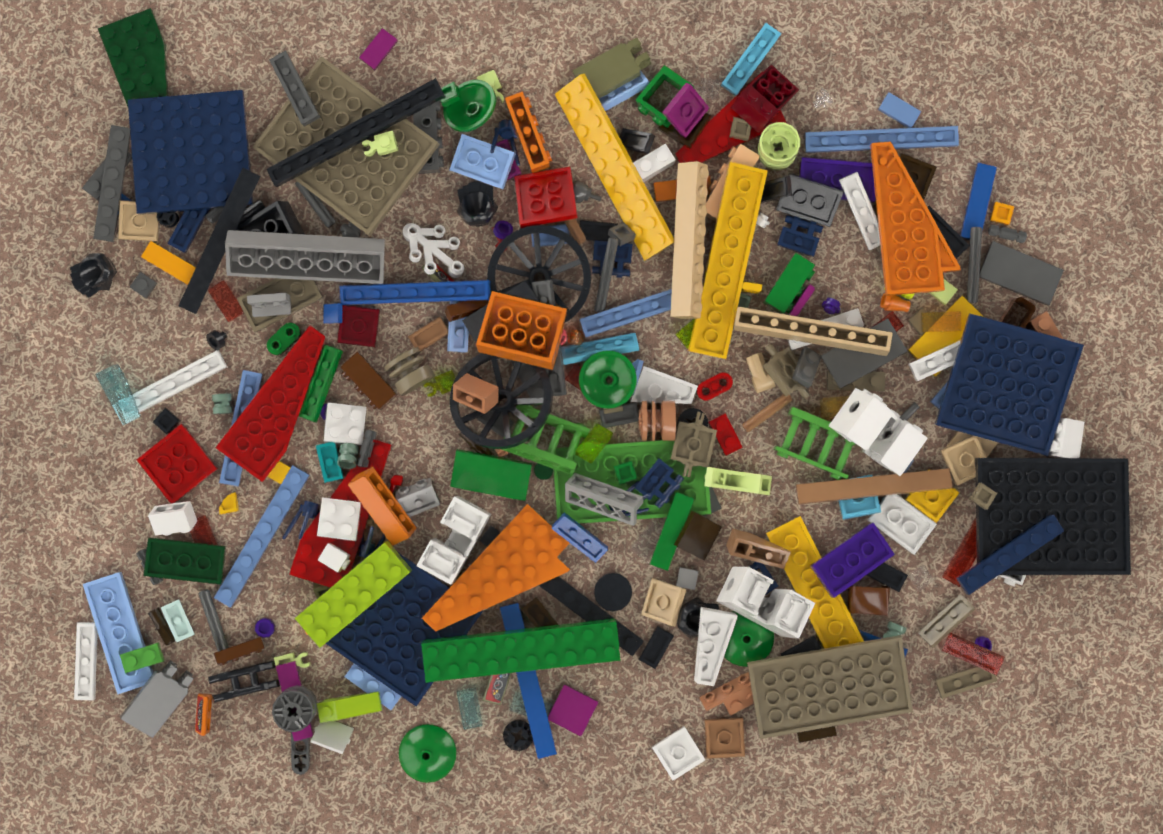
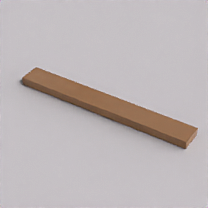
(873, 486)

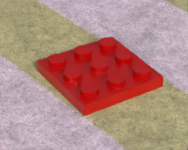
(545, 197)
(177, 464)

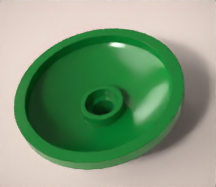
(473, 109)
(594, 375)
(756, 649)
(430, 740)

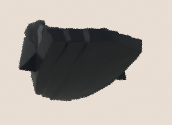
(476, 204)
(93, 274)
(689, 616)

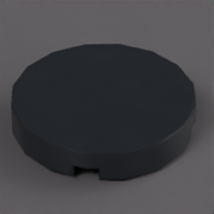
(613, 592)

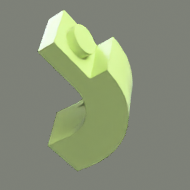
(738, 481)

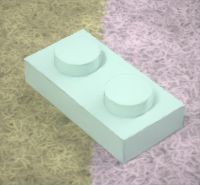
(177, 621)

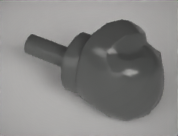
(583, 192)
(350, 230)

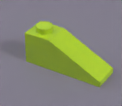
(349, 706)

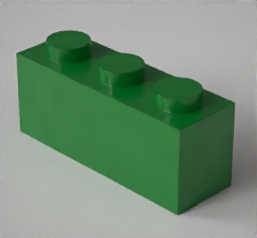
(790, 284)

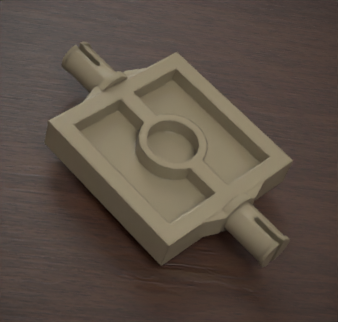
(781, 370)
(693, 444)

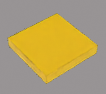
(934, 502)

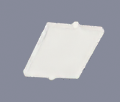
(332, 736)

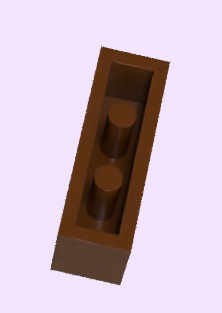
(368, 381)

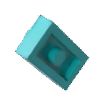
(328, 459)

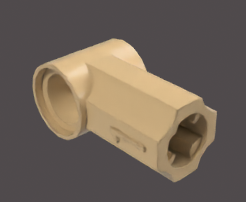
(760, 377)

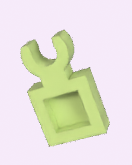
(492, 80)
(383, 144)
(291, 657)

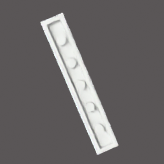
(179, 380)

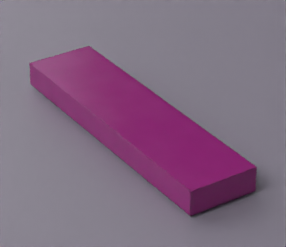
(289, 677)

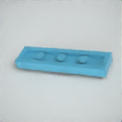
(751, 59)
(578, 353)

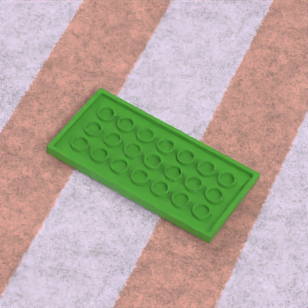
(643, 458)

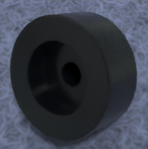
(216, 339)

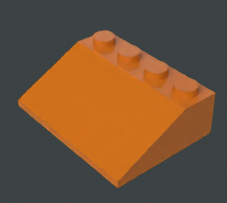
(521, 330)

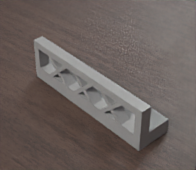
(603, 494)

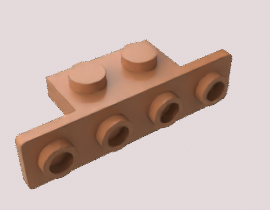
(734, 694)

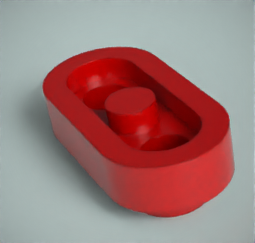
(714, 387)

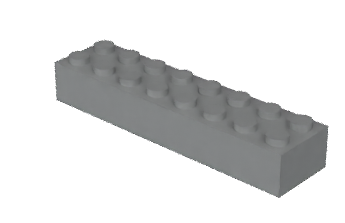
(304, 257)

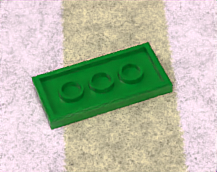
(491, 475)

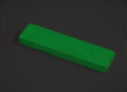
(320, 383)
(671, 529)

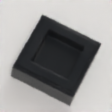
(166, 421)

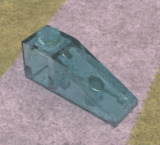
(119, 393)

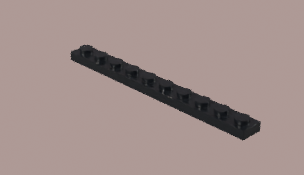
(356, 132)
(579, 603)

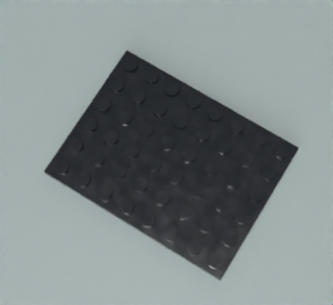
(1082, 494)

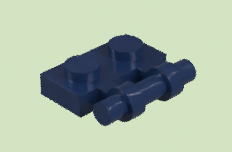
(799, 241)
(623, 255)
(654, 480)

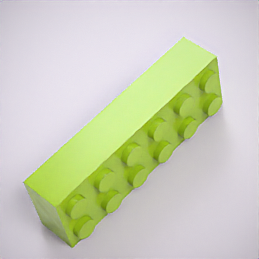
(353, 594)

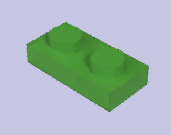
(142, 657)

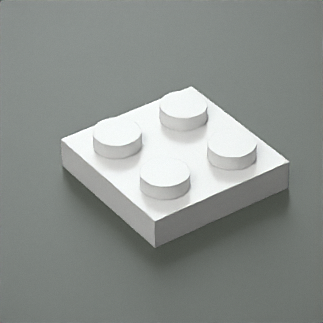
(344, 423)
(339, 519)
(678, 753)

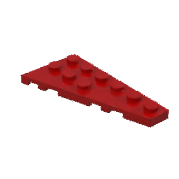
(715, 136)

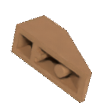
(756, 549)

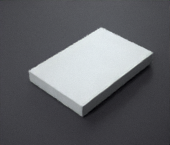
(902, 522)

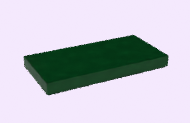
(184, 561)

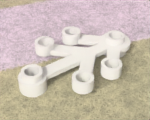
(431, 247)

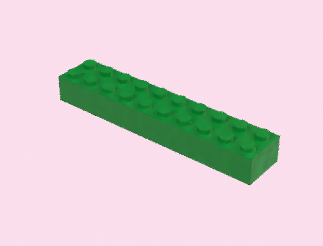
(520, 650)

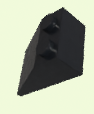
(273, 219)

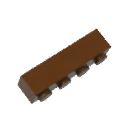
(464, 309)
(234, 652)

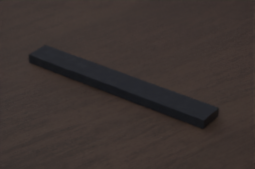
(215, 247)

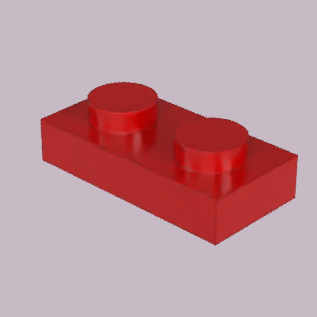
(725, 434)

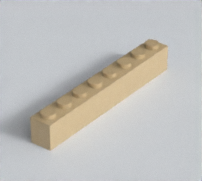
(689, 240)
(813, 331)

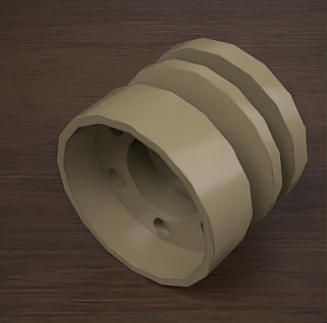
(409, 371)

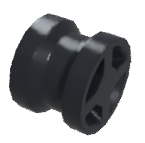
(166, 216)

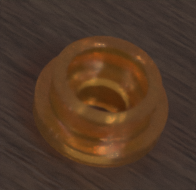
(575, 337)

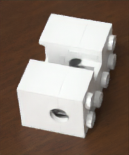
(878, 431)
(448, 558)
(781, 613)

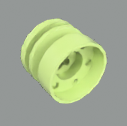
(779, 135)

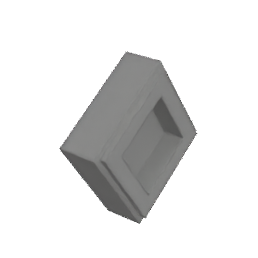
(687, 578)

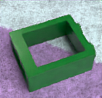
(645, 108)

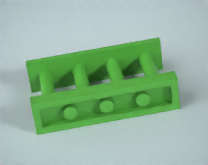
(815, 424)
(548, 457)

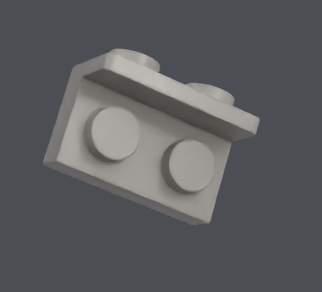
(270, 304)
(417, 497)

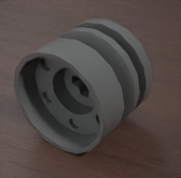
(306, 706)

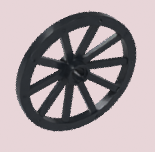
(564, 237)
(505, 408)

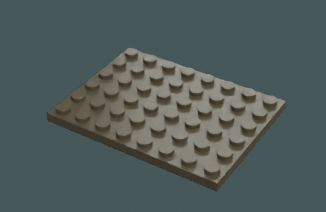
(350, 183)

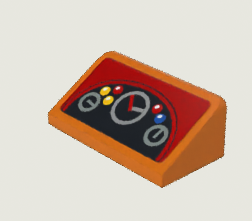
(203, 714)

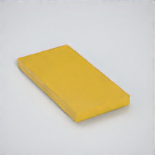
(934, 341)

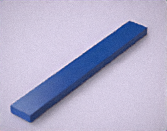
(415, 292)
(531, 692)

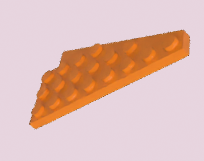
(910, 240)
(512, 564)

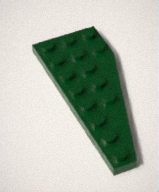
(137, 55)

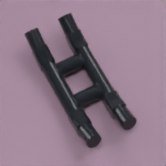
(237, 690)

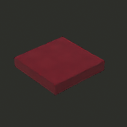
(358, 326)

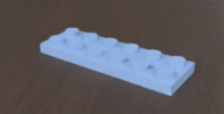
(117, 628)

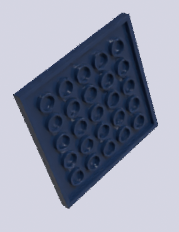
(187, 150)
(1008, 384)
(390, 634)

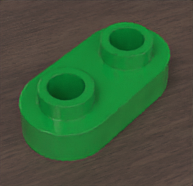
(284, 340)

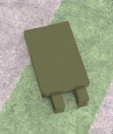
(614, 67)

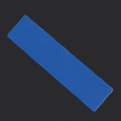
(978, 198)

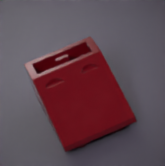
(764, 98)

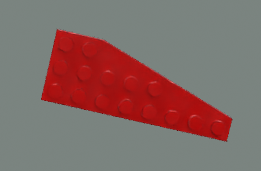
(266, 424)
(311, 546)

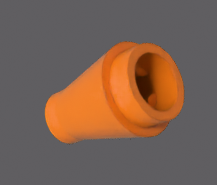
(894, 303)

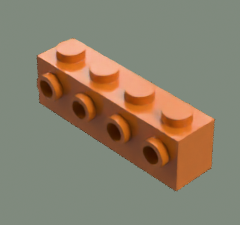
(526, 129)
(382, 506)

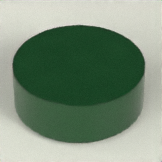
(542, 472)

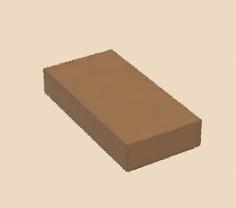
(429, 334)

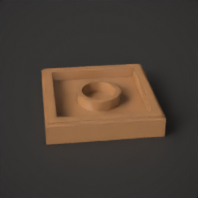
(724, 737)

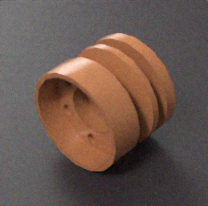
(658, 420)

